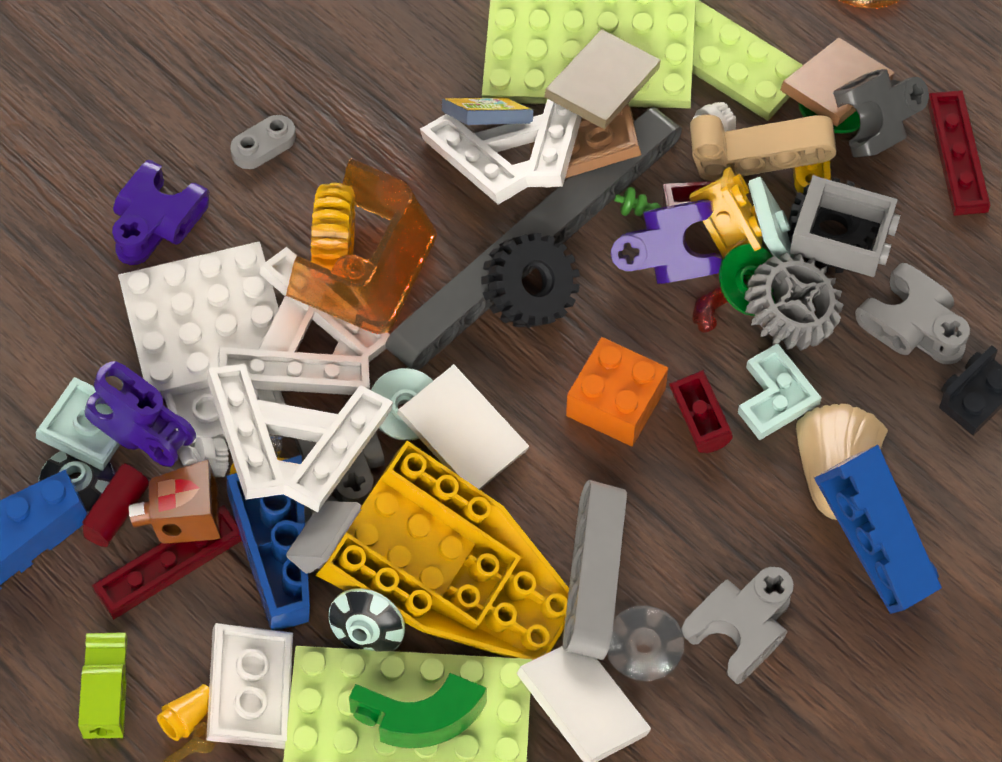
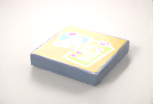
(487, 111)

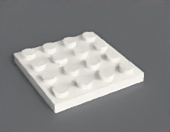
(193, 308)

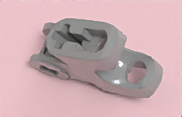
(918, 321)
(746, 617)

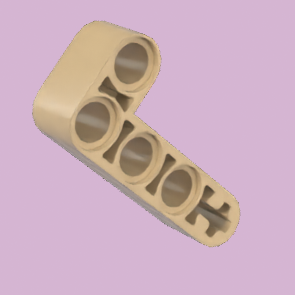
(760, 147)

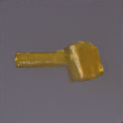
(193, 745)

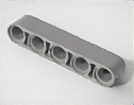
(595, 570)

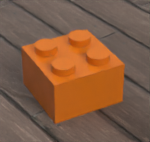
(616, 391)

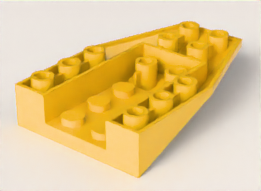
(451, 561)

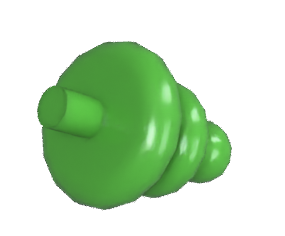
(629, 201)

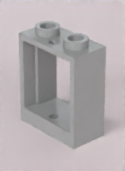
(852, 202)

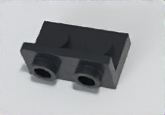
(976, 393)

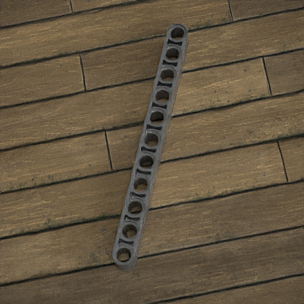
(558, 215)

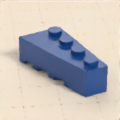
(37, 521)
(879, 528)
(267, 532)

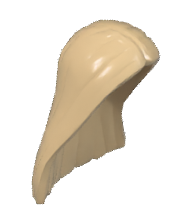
(831, 436)

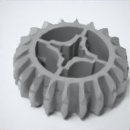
(797, 285)

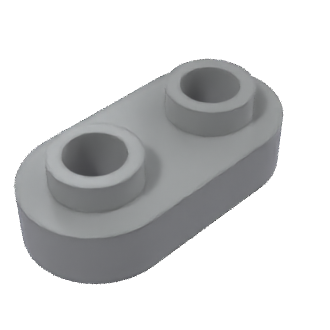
(264, 141)

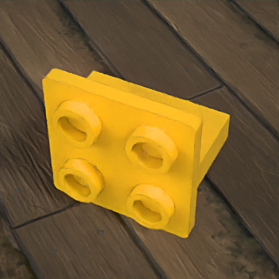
(733, 218)

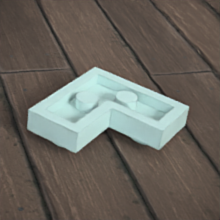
(784, 396)

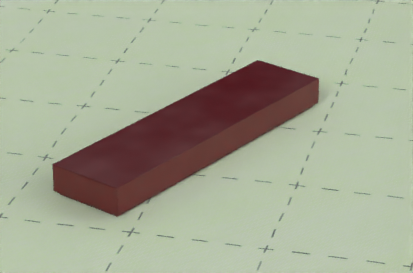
(958, 153)
(161, 568)

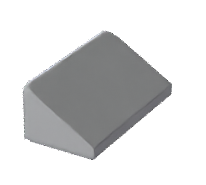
(322, 534)

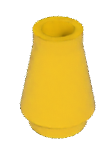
(184, 713)

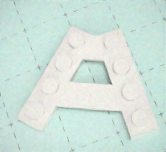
(478, 158)
(283, 368)
(250, 422)

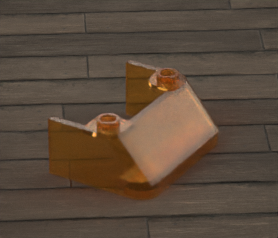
(373, 290)

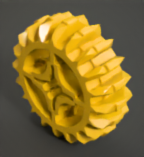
(332, 224)

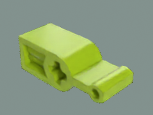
(103, 686)

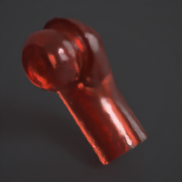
(705, 309)

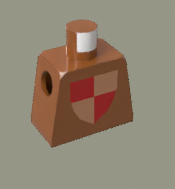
(181, 505)

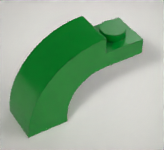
(424, 721)

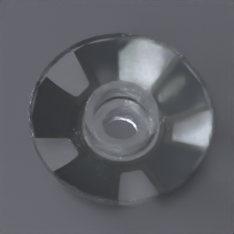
(648, 627)

